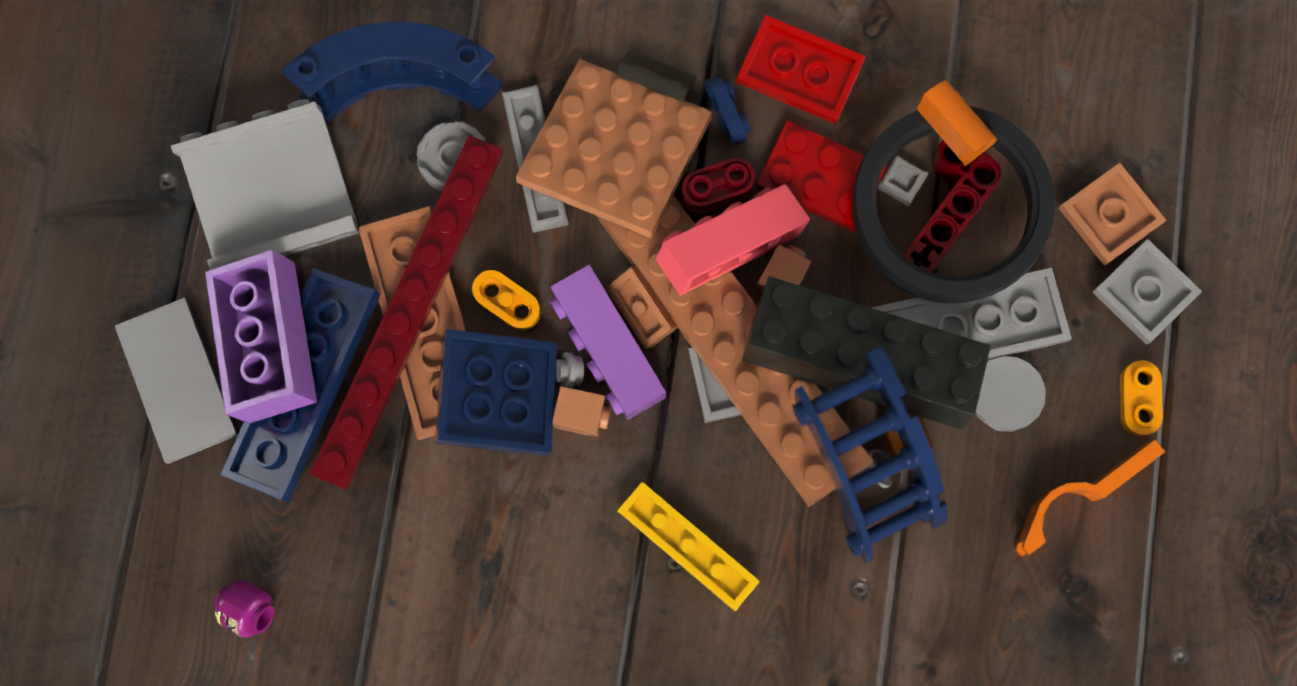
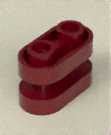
(717, 187)

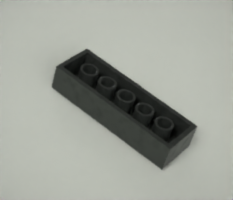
(828, 345)

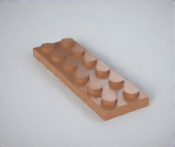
(388, 252)

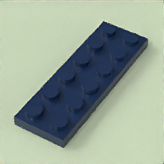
(275, 450)

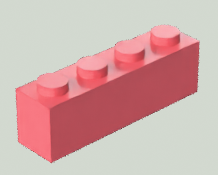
(731, 238)

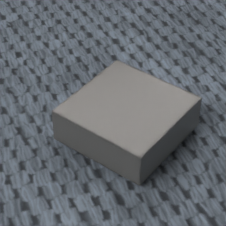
(902, 180)

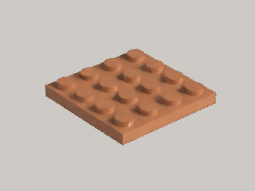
(614, 148)

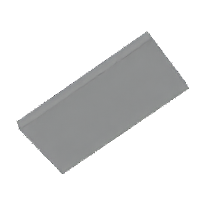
(176, 380)

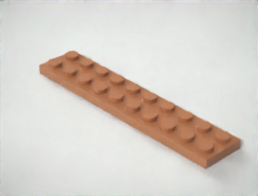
(717, 327)

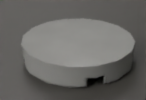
(440, 150)
(1010, 394)

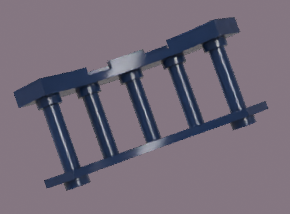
(392, 58)
(914, 455)

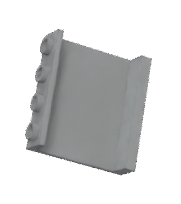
(268, 184)

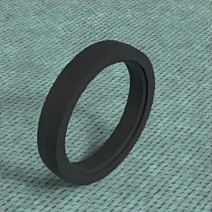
(946, 289)

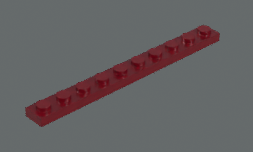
(407, 313)

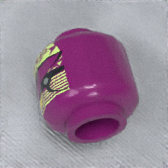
(244, 608)

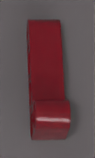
(946, 216)

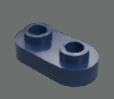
(721, 98)

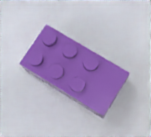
(260, 337)

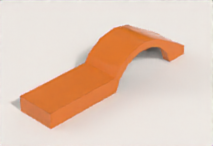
(1032, 533)

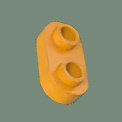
(507, 300)
(1139, 397)

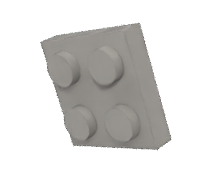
(1147, 292)

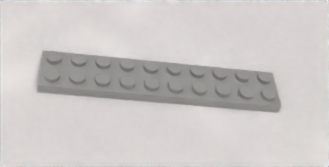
(1011, 321)

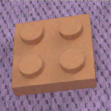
(1112, 214)

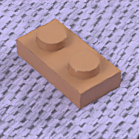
(641, 308)

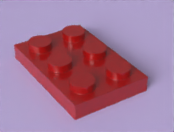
(800, 69)
(815, 172)

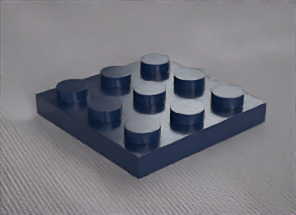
(496, 393)

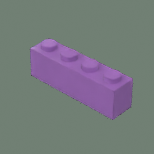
(608, 343)

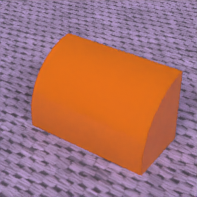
(955, 122)

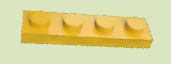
(688, 546)

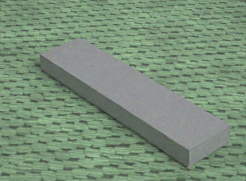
(525, 122)

